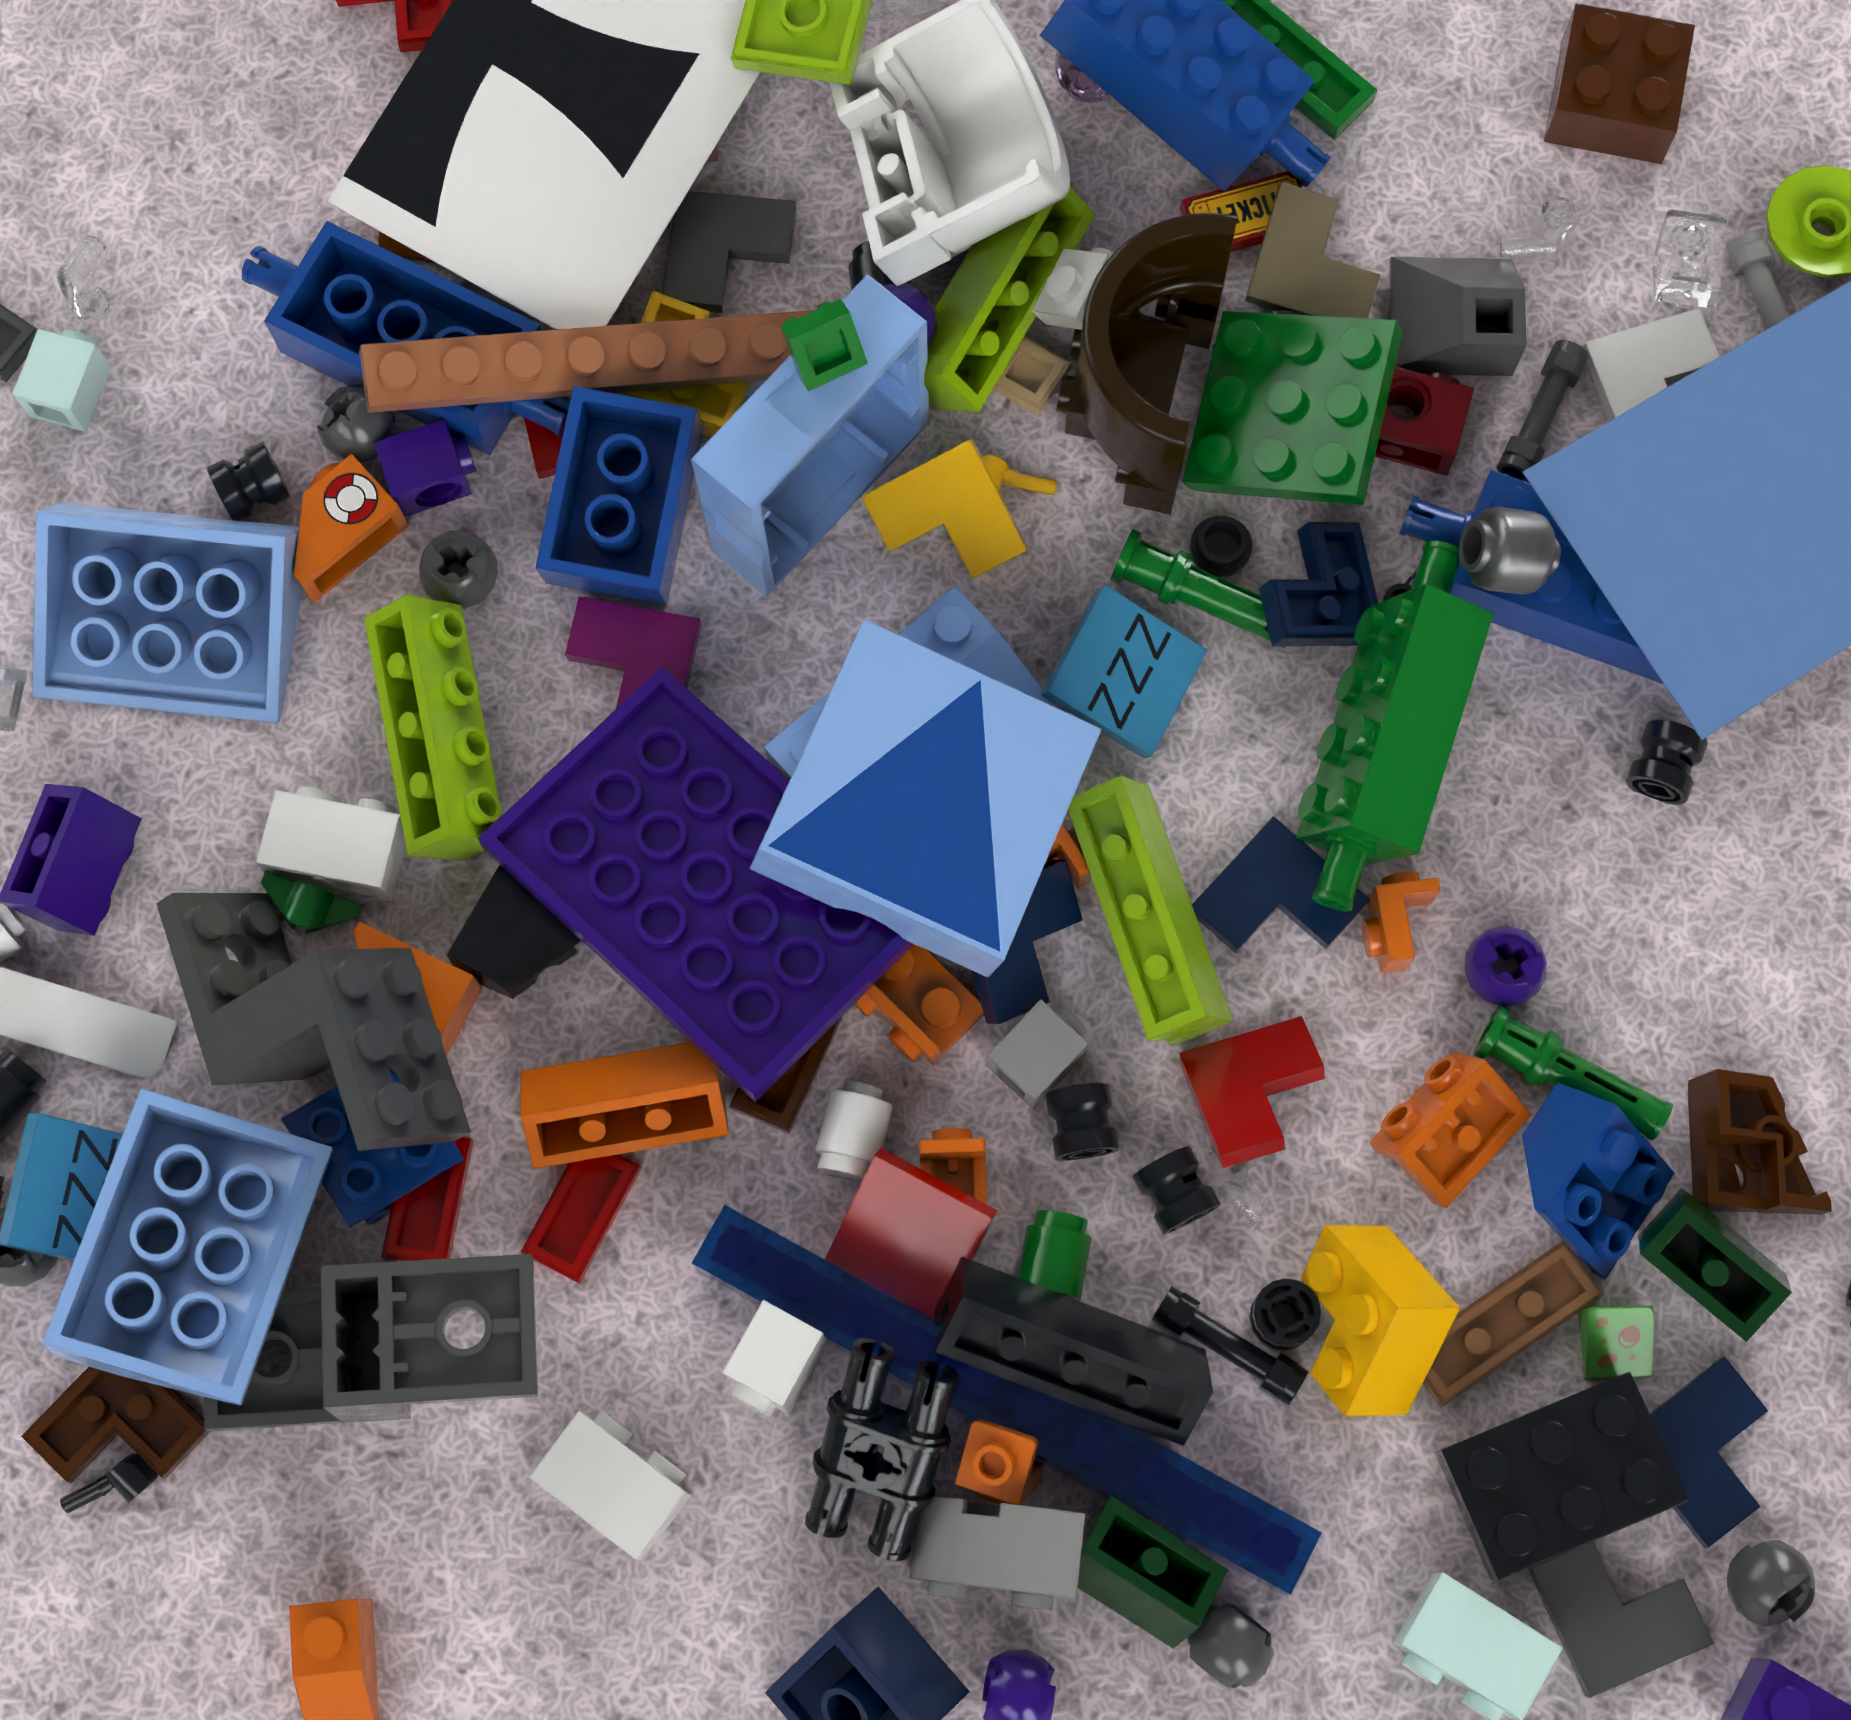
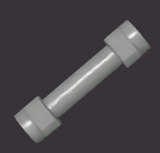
(1752, 257)

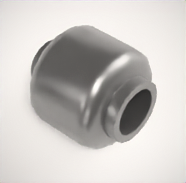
(1509, 550)

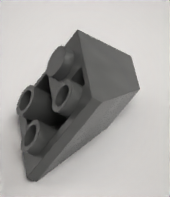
(1458, 315)

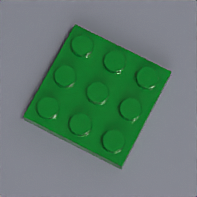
(1293, 406)

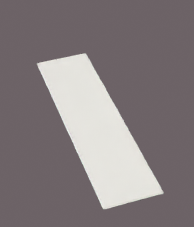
(83, 1025)

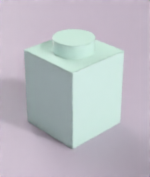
(62, 378)

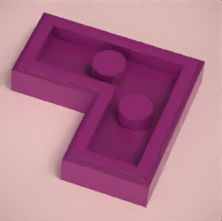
(632, 641)

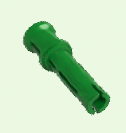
(1177, 579)
(1544, 1059)

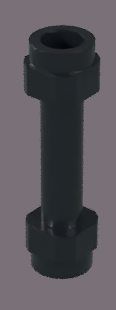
(1279, 1376)

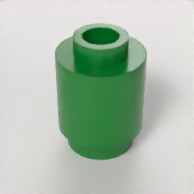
(1056, 1253)

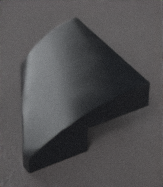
(510, 938)

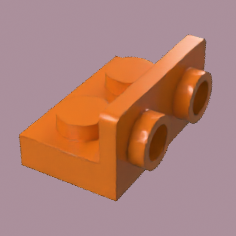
(922, 1005)
(1451, 1126)

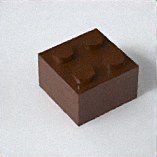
(1619, 83)

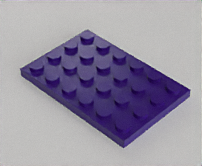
(648, 863)

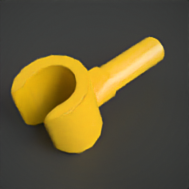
(1003, 475)

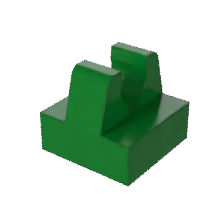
(823, 344)

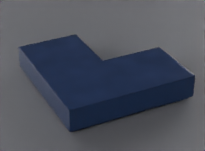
(1331, 599)
(1270, 875)
(1019, 980)
(1693, 1429)

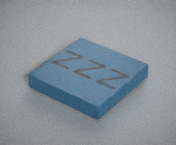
(1124, 671)
(56, 1185)

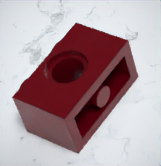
(1435, 433)

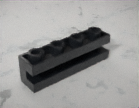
(1072, 1351)

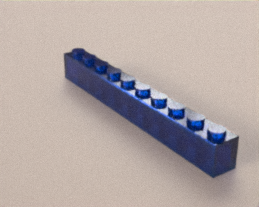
(1070, 1439)

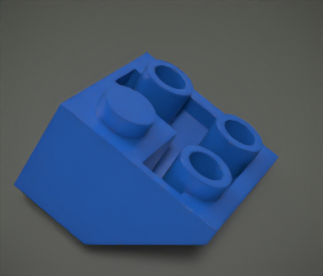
(1591, 1175)

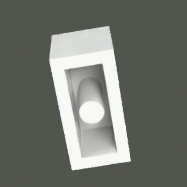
(333, 842)
(774, 1360)
(612, 1484)

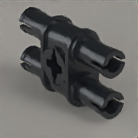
(910, 1454)

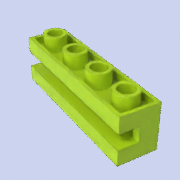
(1148, 911)

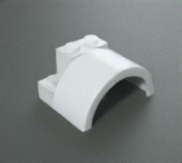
(986, 144)

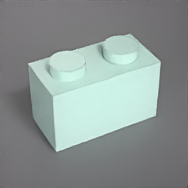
(1477, 1648)

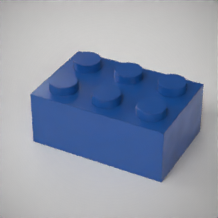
(619, 496)

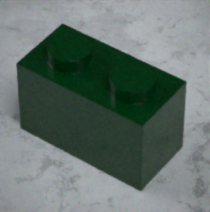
(1714, 1264)
(1146, 1573)

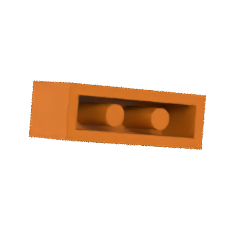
(621, 1104)

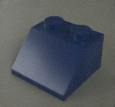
(869, 1670)

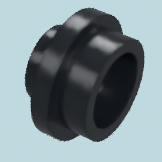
(1221, 546)

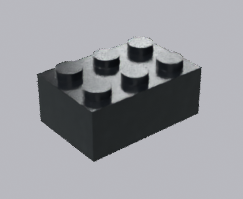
(1561, 1476)

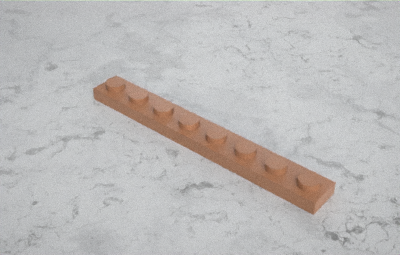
(553, 361)

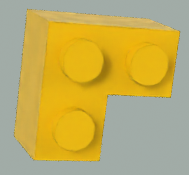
(1385, 1316)

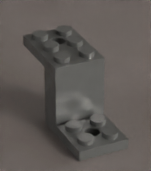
(324, 1011)
(379, 1343)

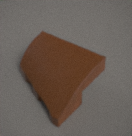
(1745, 1124)

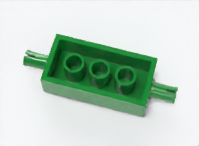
(1393, 727)

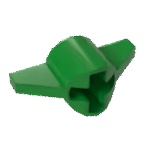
(308, 904)

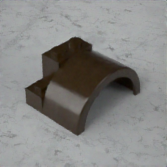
(1134, 360)

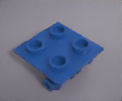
(366, 1180)

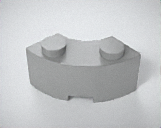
(998, 1548)

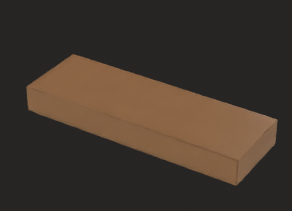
(1510, 1321)

